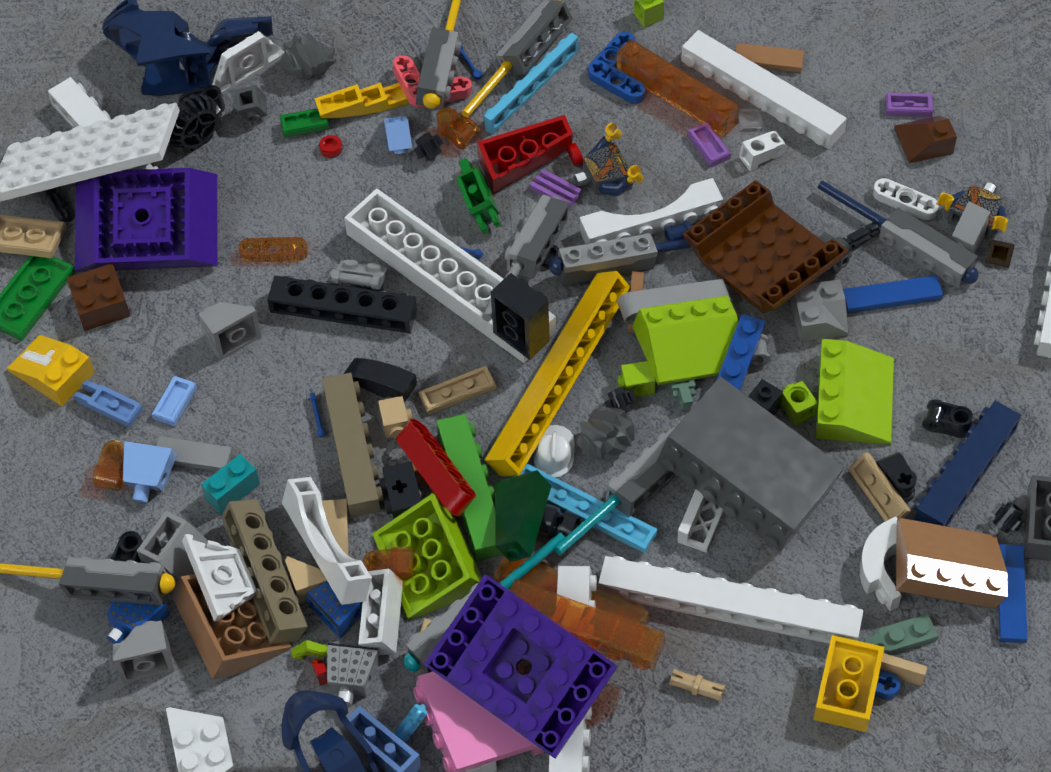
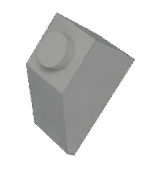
(971, 227)

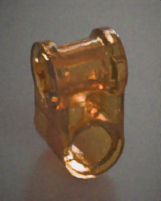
(456, 127)
(109, 469)
(397, 559)

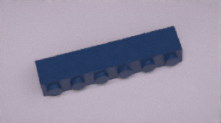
(968, 466)

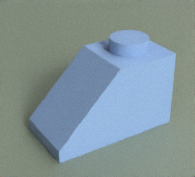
(397, 134)

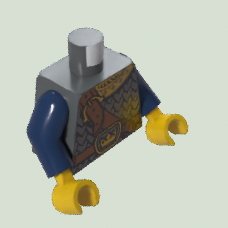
(606, 167)
(983, 197)

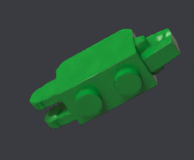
(478, 195)

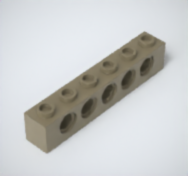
(274, 594)

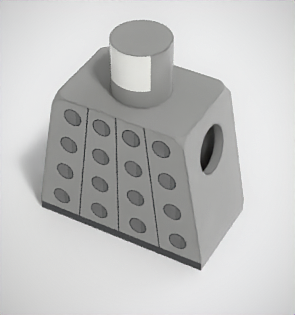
(351, 670)

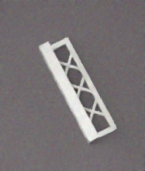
(690, 520)

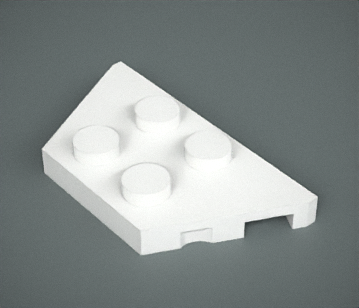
(245, 61)
(220, 575)
(199, 741)

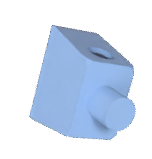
(146, 468)

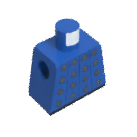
(329, 609)
(126, 616)

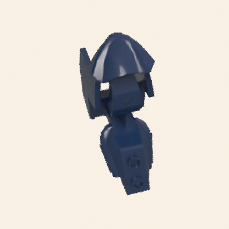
(163, 41)
(332, 750)

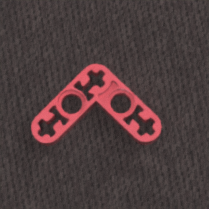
(459, 90)

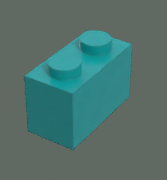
(230, 483)

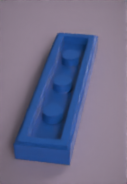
(892, 294)
(1013, 609)

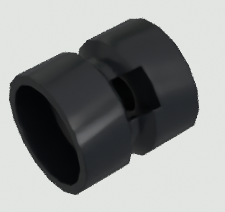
(553, 517)

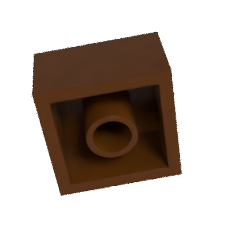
(98, 297)

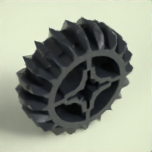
(195, 122)

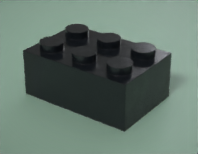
(520, 316)

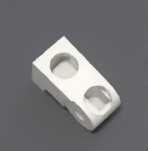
(761, 149)

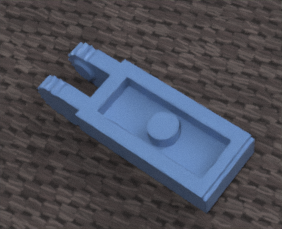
(109, 403)

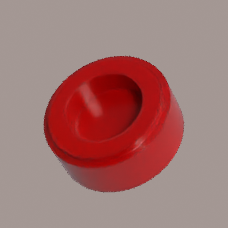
(330, 146)
(575, 154)

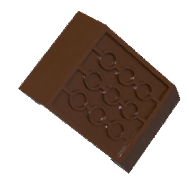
(760, 248)

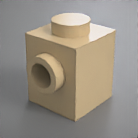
(394, 416)

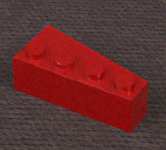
(522, 150)

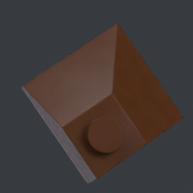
(926, 138)

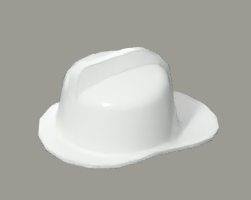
(555, 451)

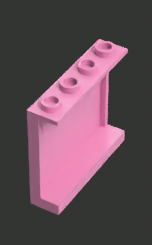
(465, 729)

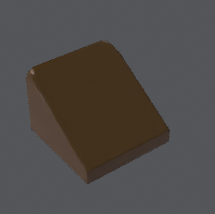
(1000, 253)

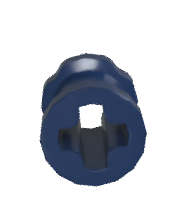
(676, 232)

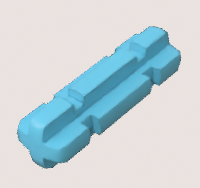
(411, 722)

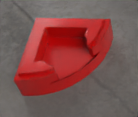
(320, 671)

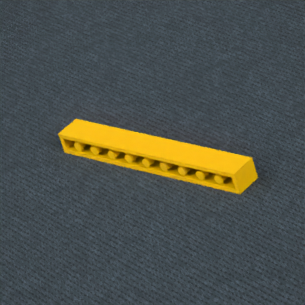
(557, 375)

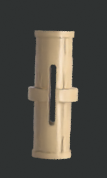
(697, 685)

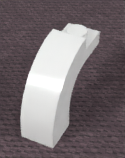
(873, 576)

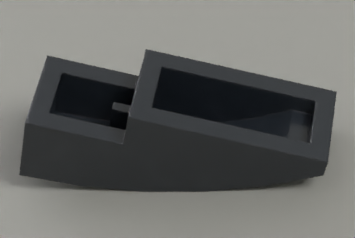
(382, 378)

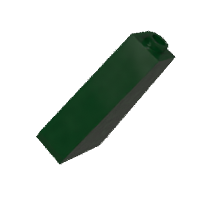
(519, 513)

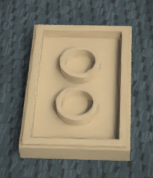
(30, 236)

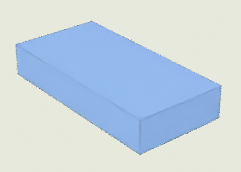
(174, 401)

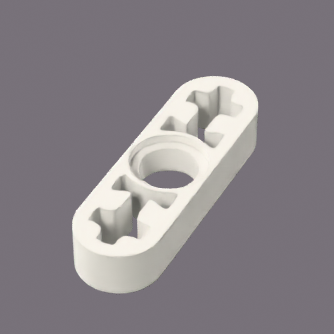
(901, 190)

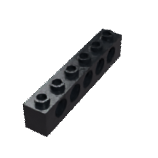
(329, 308)

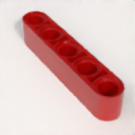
(435, 467)

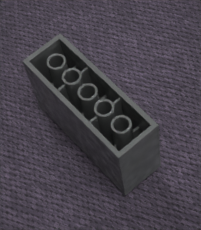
(749, 464)

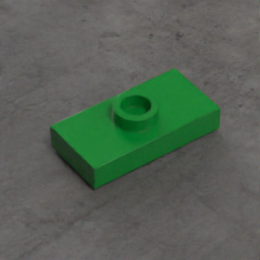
(302, 123)

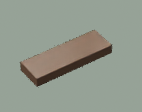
(772, 57)

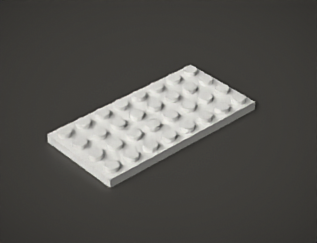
(87, 151)

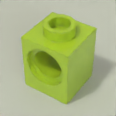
(648, 11)
(638, 378)
(798, 411)

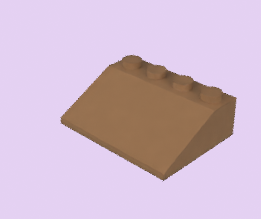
(950, 564)
(226, 644)

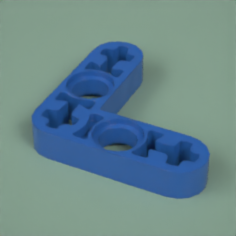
(610, 71)

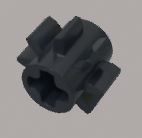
(428, 146)
(621, 399)
(1008, 517)

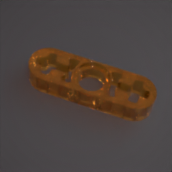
(280, 256)

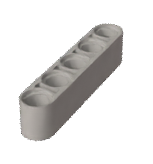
(631, 302)

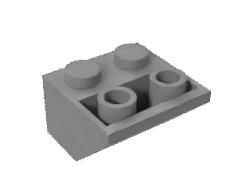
(166, 546)

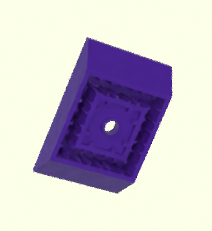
(175, 235)
(483, 656)

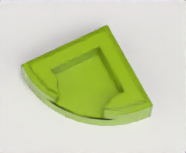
(308, 648)

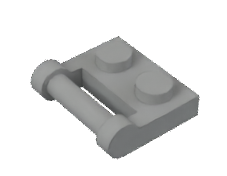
(360, 274)

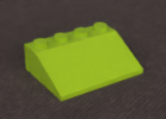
(686, 338)
(854, 393)
(442, 558)

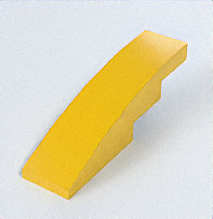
(356, 101)

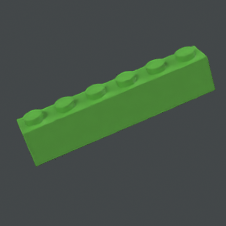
(479, 518)

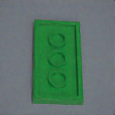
(31, 294)

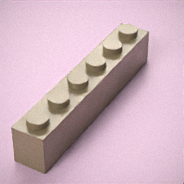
(351, 445)

